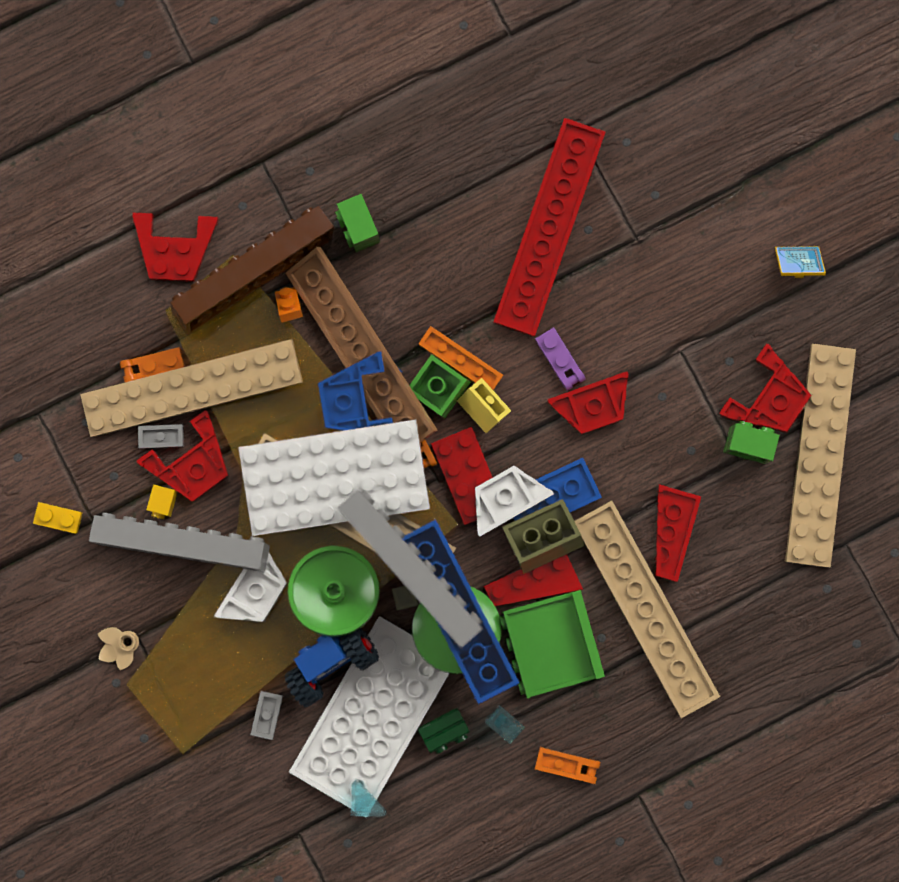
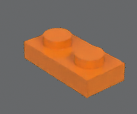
(288, 304)

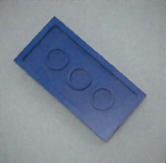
(570, 483)

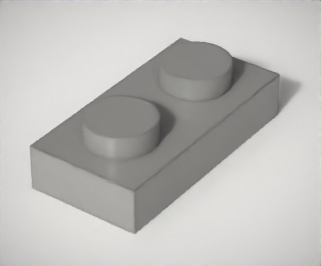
(160, 436)
(266, 715)

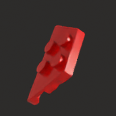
(593, 404)

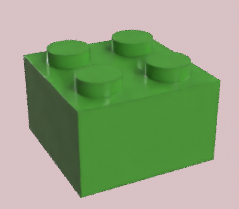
(358, 222)
(438, 386)
(751, 443)

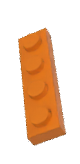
(459, 358)

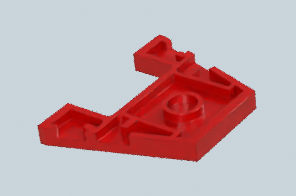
(173, 256)
(779, 400)
(195, 470)

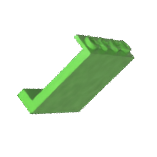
(552, 644)

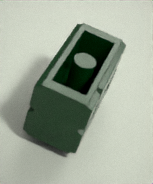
(444, 730)

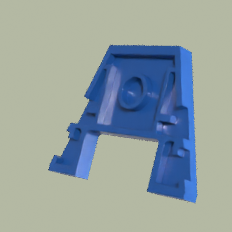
(344, 396)

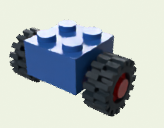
(324, 659)

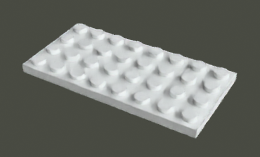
(307, 478)
(370, 718)

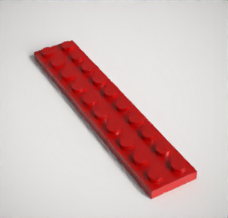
(549, 227)

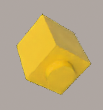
(161, 501)

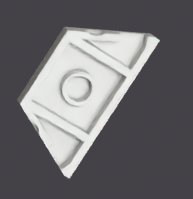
(506, 497)
(253, 594)

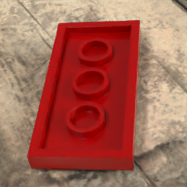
(463, 469)

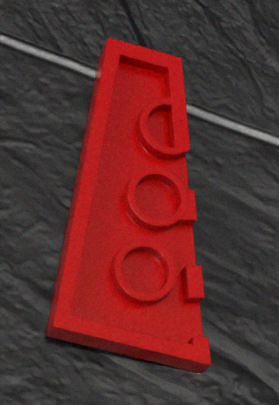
(674, 527)
(543, 581)

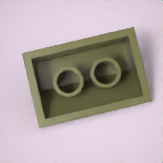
(543, 536)

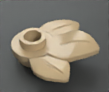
(115, 646)

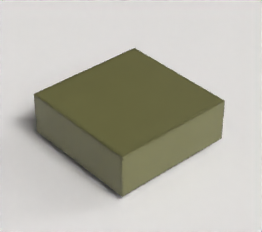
(404, 598)

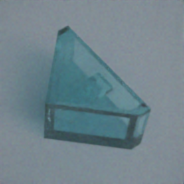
(504, 724)
(364, 803)

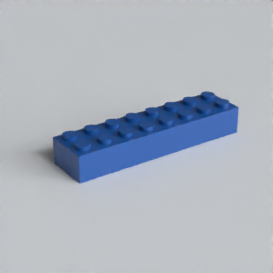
(482, 656)

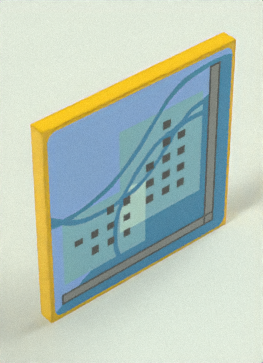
(800, 261)

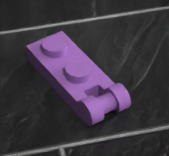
(559, 358)

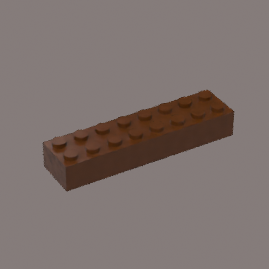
(251, 270)

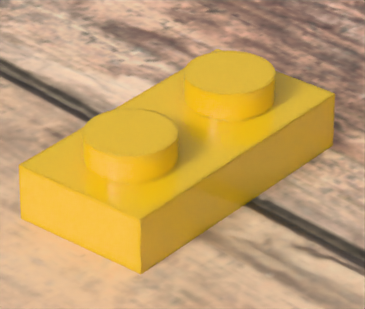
(57, 518)

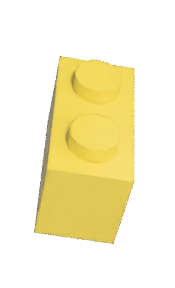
(483, 405)

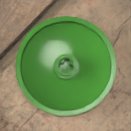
(333, 591)
(432, 643)

